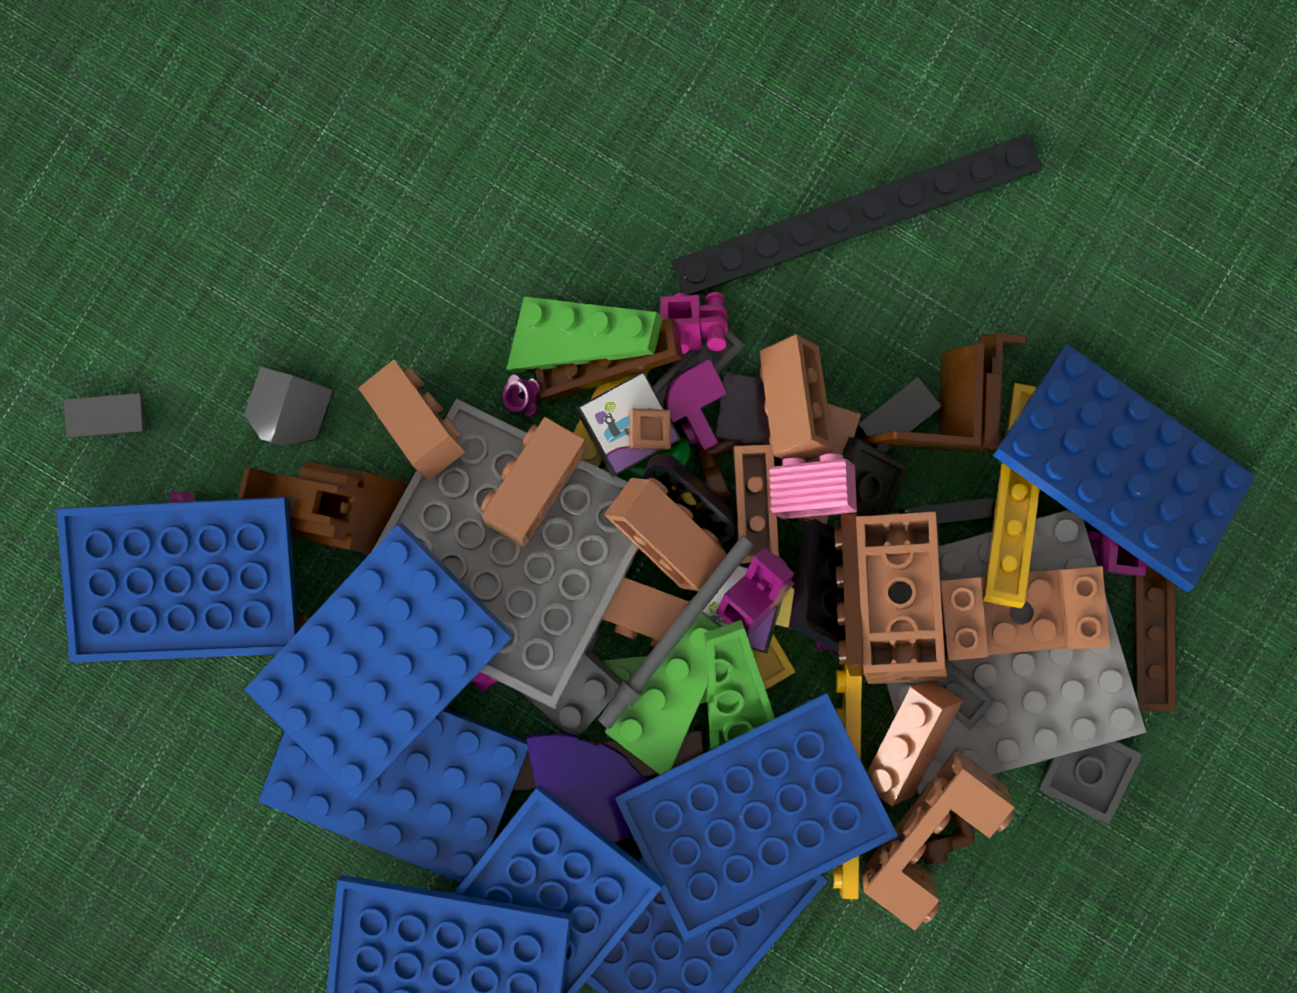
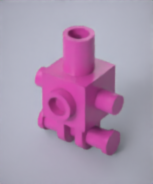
(697, 320)

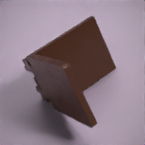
(968, 400)
(331, 503)

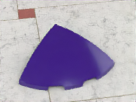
(585, 778)

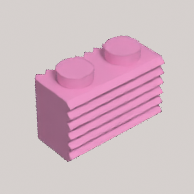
(813, 487)

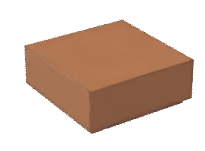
(649, 429)

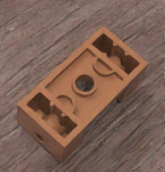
(1066, 614)
(906, 638)
(892, 871)

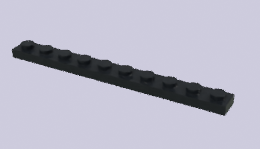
(856, 215)

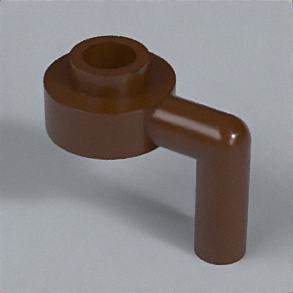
(710, 468)
(939, 846)

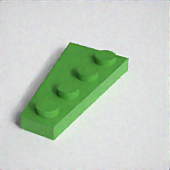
(576, 333)
(734, 685)
(668, 702)

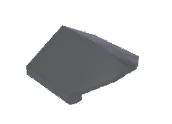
(287, 408)

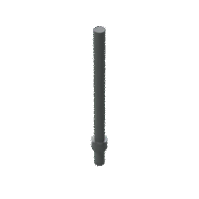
(630, 691)

